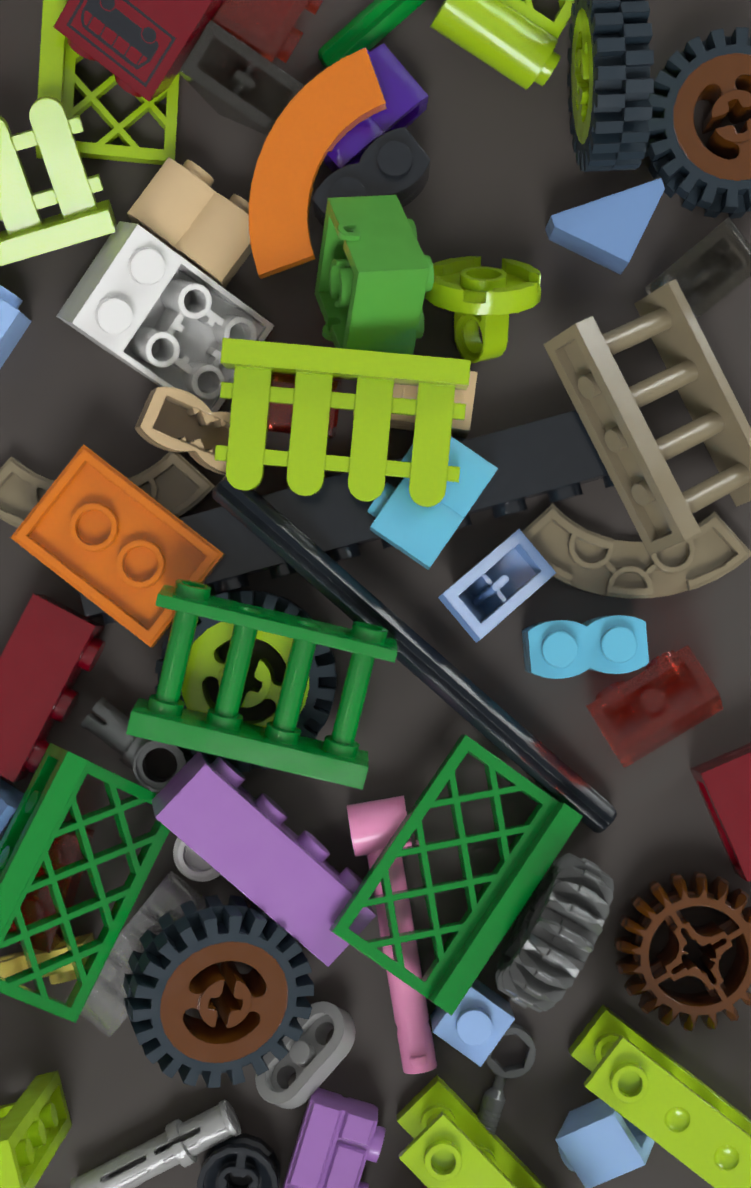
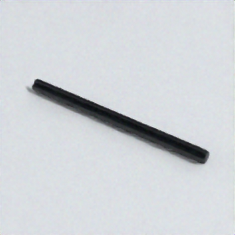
(416, 654)

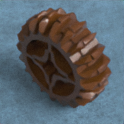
(666, 907)

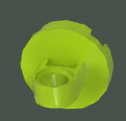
(483, 300)

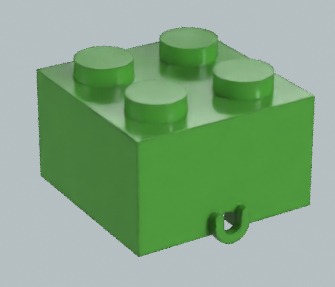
(372, 275)

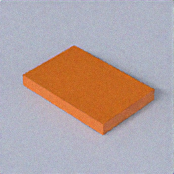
(115, 543)

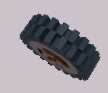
(720, 74)
(182, 974)

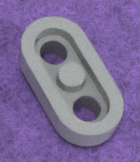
(309, 1057)

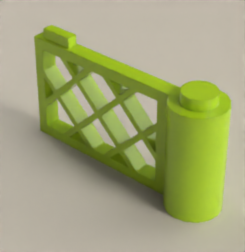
(505, 35)

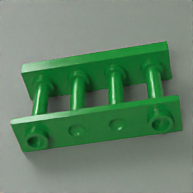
(222, 728)

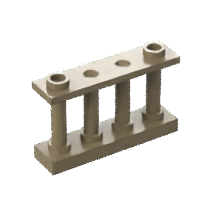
(620, 432)

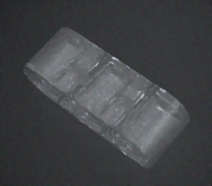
(106, 1003)

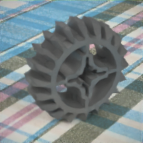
(555, 933)

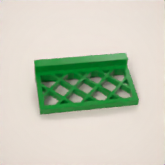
(26, 849)
(498, 901)

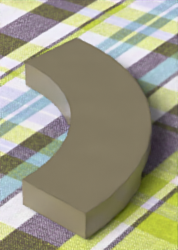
(168, 481)
(625, 567)

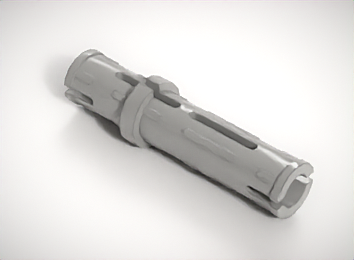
(176, 1146)

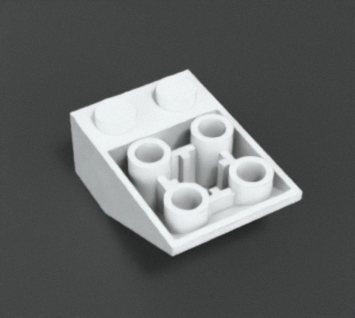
(160, 314)

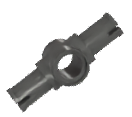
(130, 747)

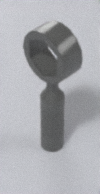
(494, 1098)

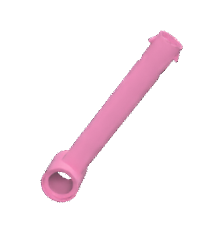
(371, 829)

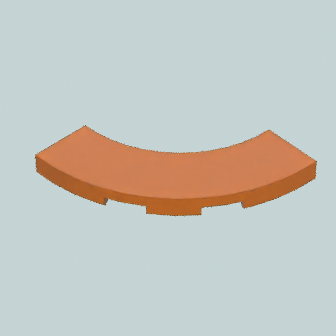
(294, 152)

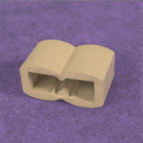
(195, 219)
(184, 423)

